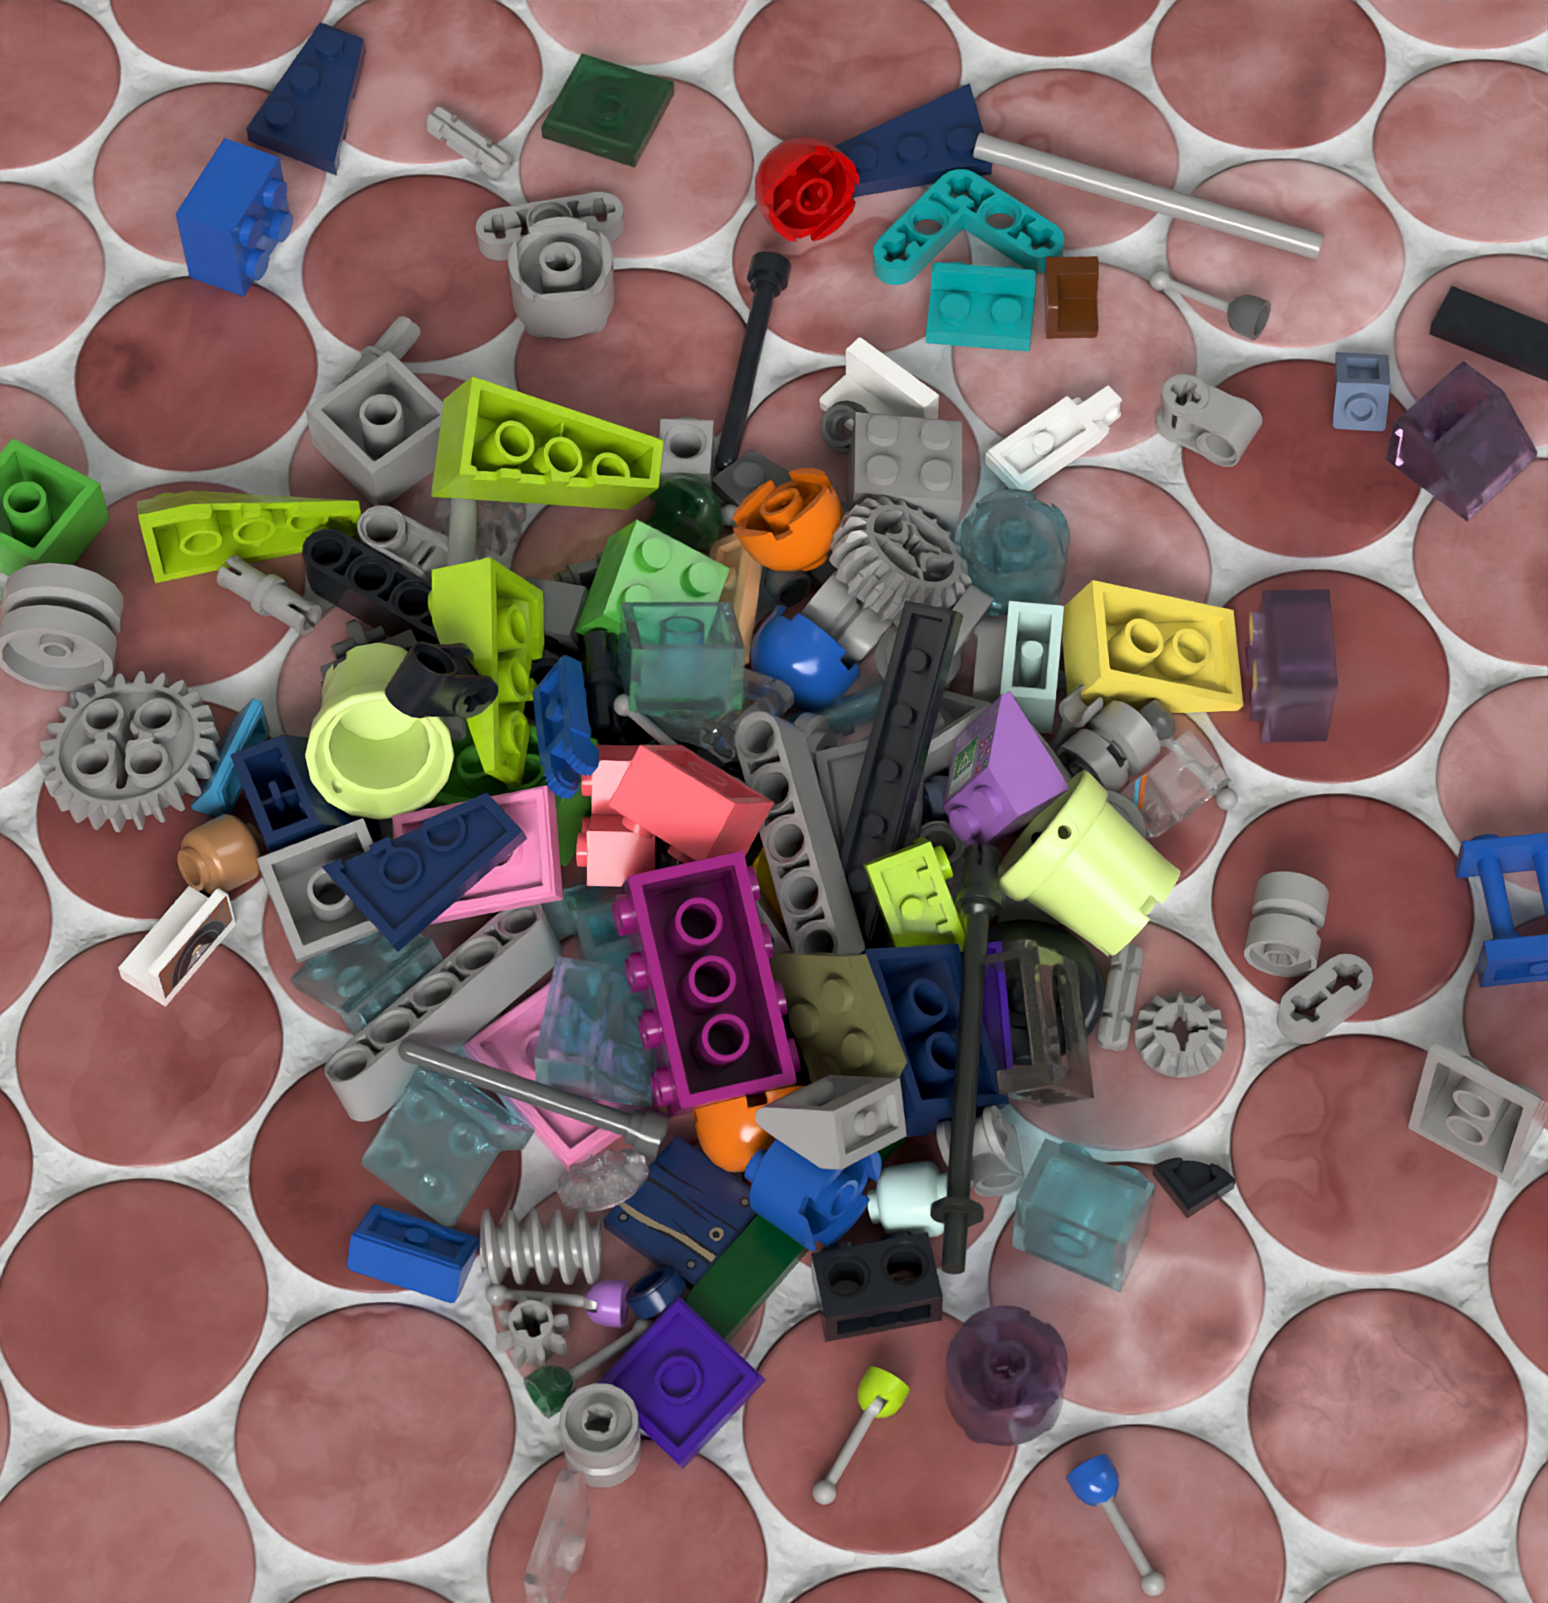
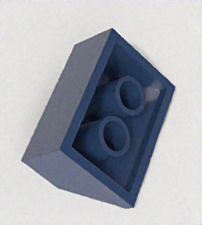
(924, 1004)

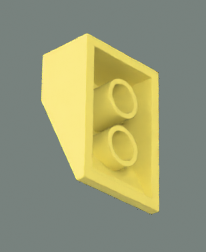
(1150, 648)

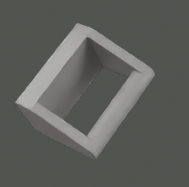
(853, 1124)

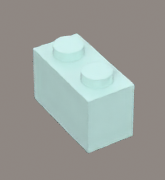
(1033, 660)

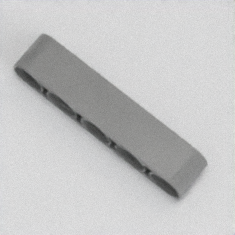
(798, 815)
(444, 1008)

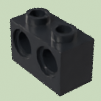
(880, 1301)

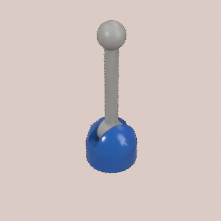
(1097, 1485)

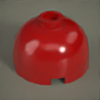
(805, 188)

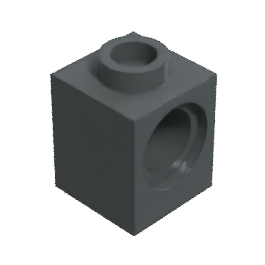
(562, 613)

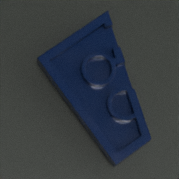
(312, 100)
(918, 145)
(422, 873)

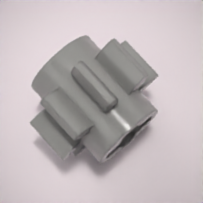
(532, 1315)

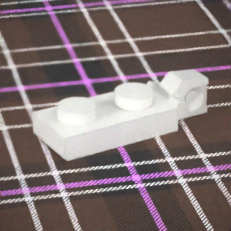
(1053, 439)

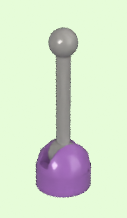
(602, 1302)

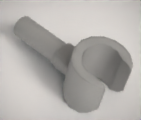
(1074, 715)

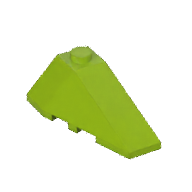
(202, 529)
(504, 628)

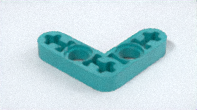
(958, 215)

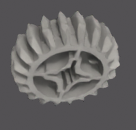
(897, 556)

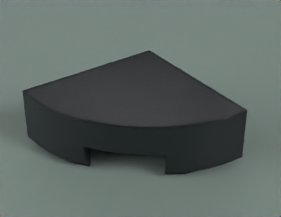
(1192, 1183)

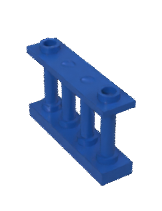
(1508, 955)

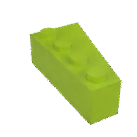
(538, 452)

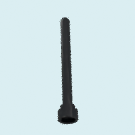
(768, 277)

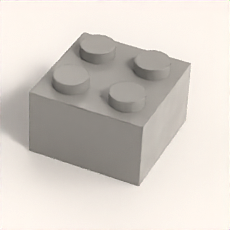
(378, 429)
(908, 462)

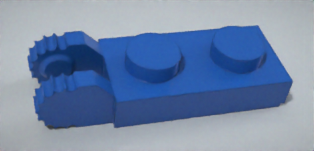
(564, 728)

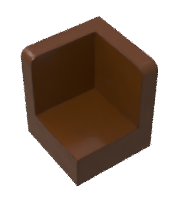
(1071, 297)

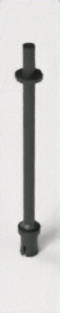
(978, 904)

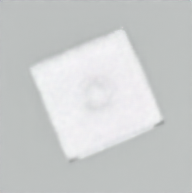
(559, 1541)

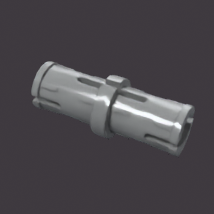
(269, 595)

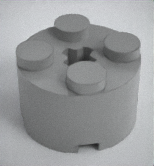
(562, 279)

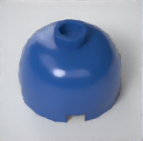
(802, 658)

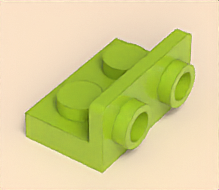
(916, 897)

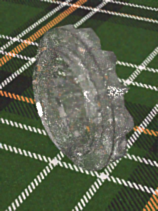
(602, 1180)

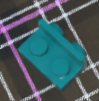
(981, 306)

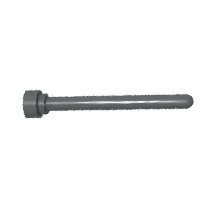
(640, 1129)

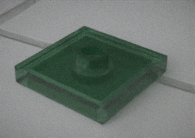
(608, 110)

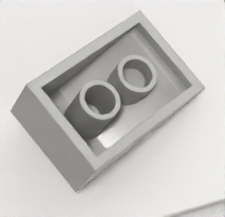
(1477, 1113)

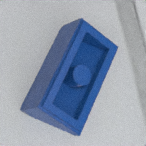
(412, 1253)

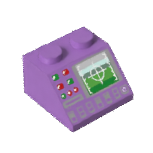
(999, 776)

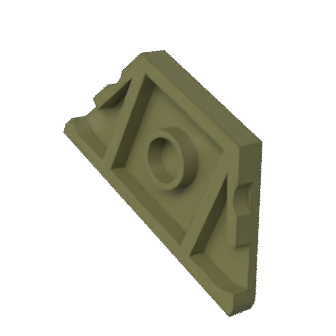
(838, 1015)

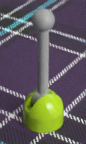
(879, 1396)

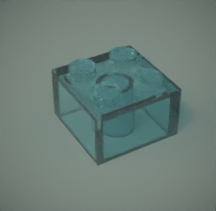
(681, 657)
(1083, 1213)

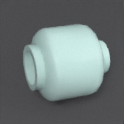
(905, 1198)

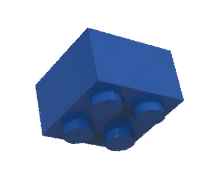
(234, 217)

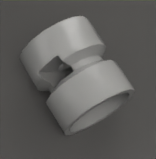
(846, 620)
(1112, 748)
(1285, 924)
(601, 1434)

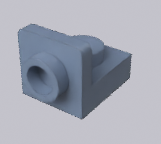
(1361, 391)

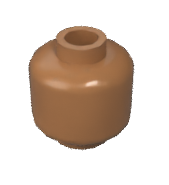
(220, 854)

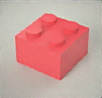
(688, 803)

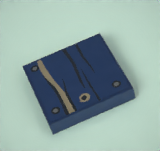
(683, 1212)

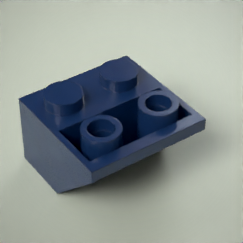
(283, 796)

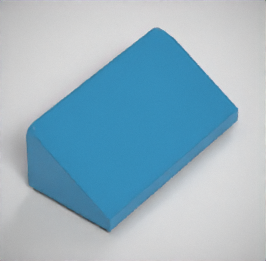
(223, 787)

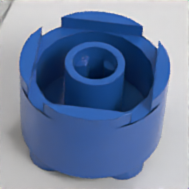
(805, 1199)

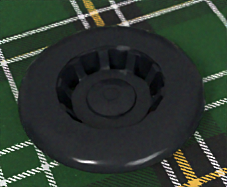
(1068, 946)

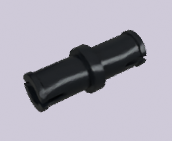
(602, 685)

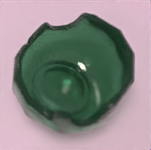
(687, 512)

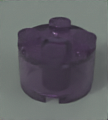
(999, 1408)

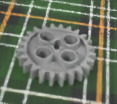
(104, 748)

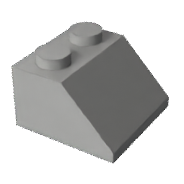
(307, 901)

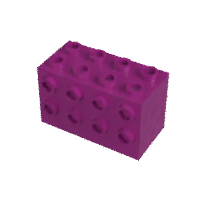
(705, 983)

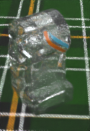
(1176, 785)

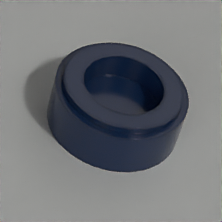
(655, 1291)

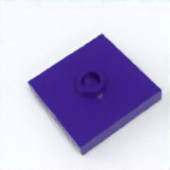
(683, 1381)

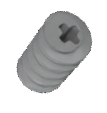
(541, 1247)

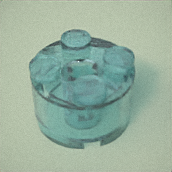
(1016, 549)

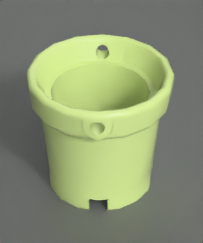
(367, 751)
(1088, 867)

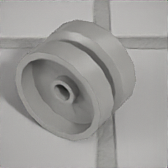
(59, 627)

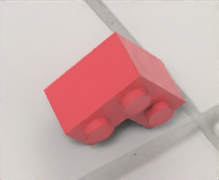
(605, 843)

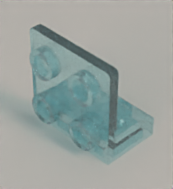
(366, 976)
(442, 1143)

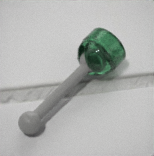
(554, 1384)

